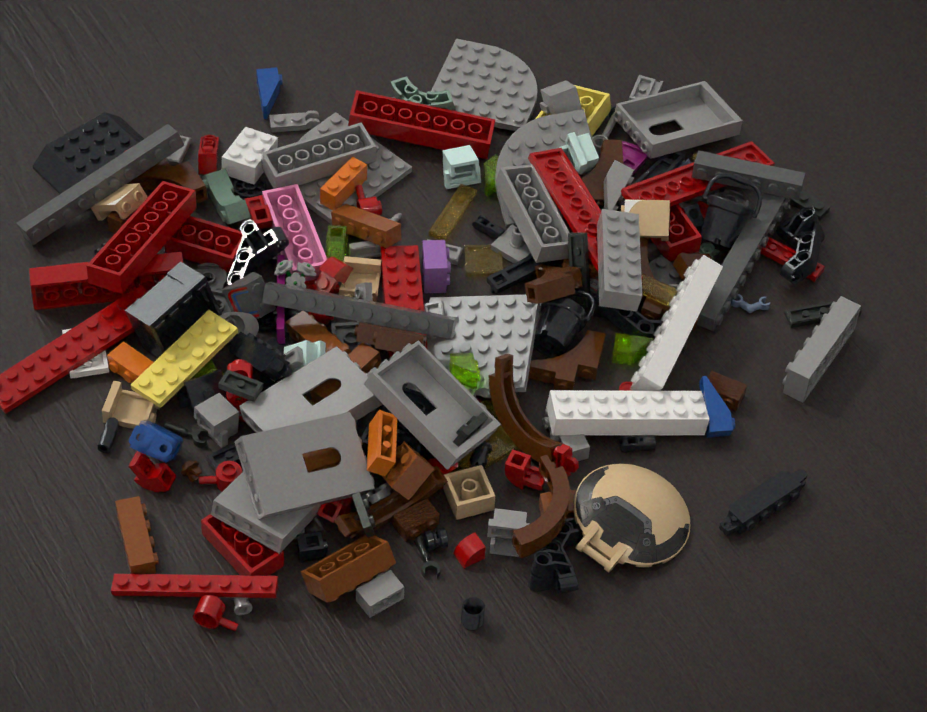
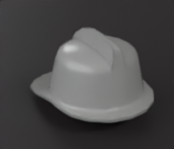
(243, 321)

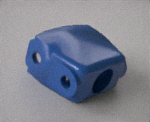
(156, 441)

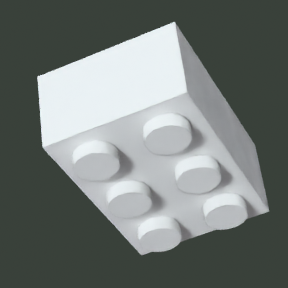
(244, 156)

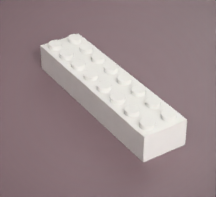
(676, 325)
(627, 412)

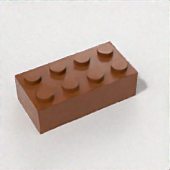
(348, 568)

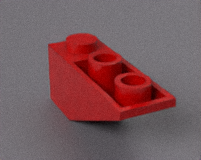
(208, 154)

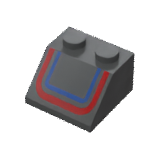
(247, 296)

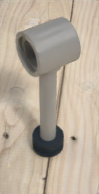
(598, 139)

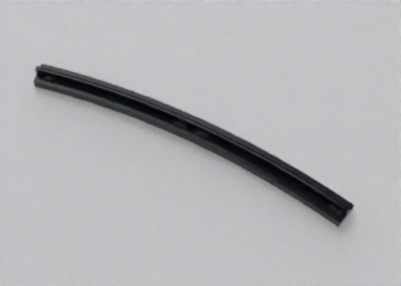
(526, 267)

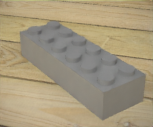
(317, 156)
(534, 212)
(619, 260)
(820, 349)

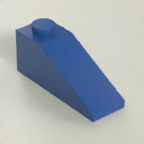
(268, 87)
(719, 415)

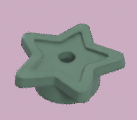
(707, 246)

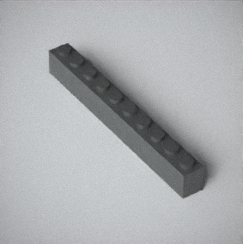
(100, 184)
(741, 260)
(359, 310)

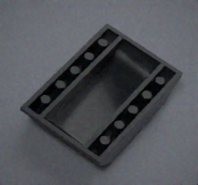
(84, 150)

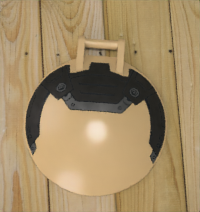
(630, 516)

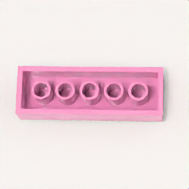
(291, 214)

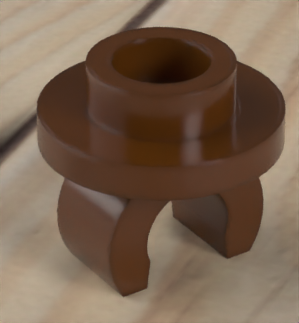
(191, 470)

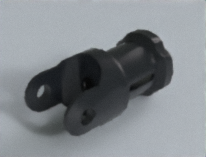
(480, 455)

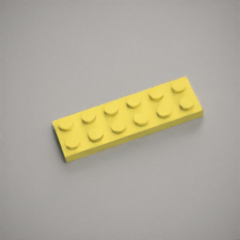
(184, 358)

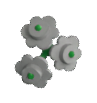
(295, 278)

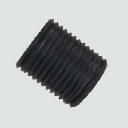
(472, 605)

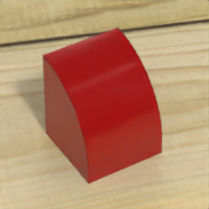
(470, 550)

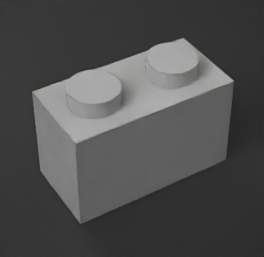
(379, 593)

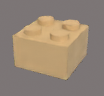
(469, 492)

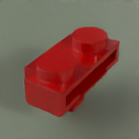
(565, 458)

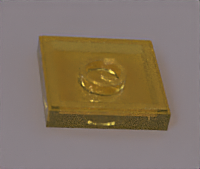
(481, 260)

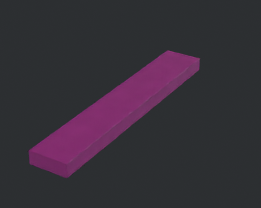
(280, 310)

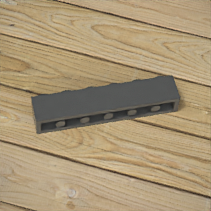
(767, 178)

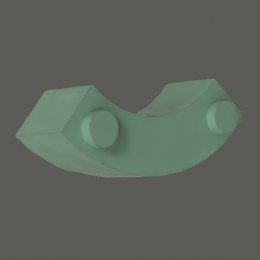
(407, 91)
(221, 191)

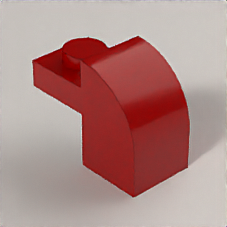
(259, 212)
(331, 273)
(521, 473)
(150, 475)
(334, 509)

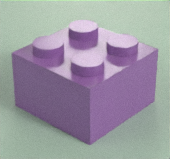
(435, 266)

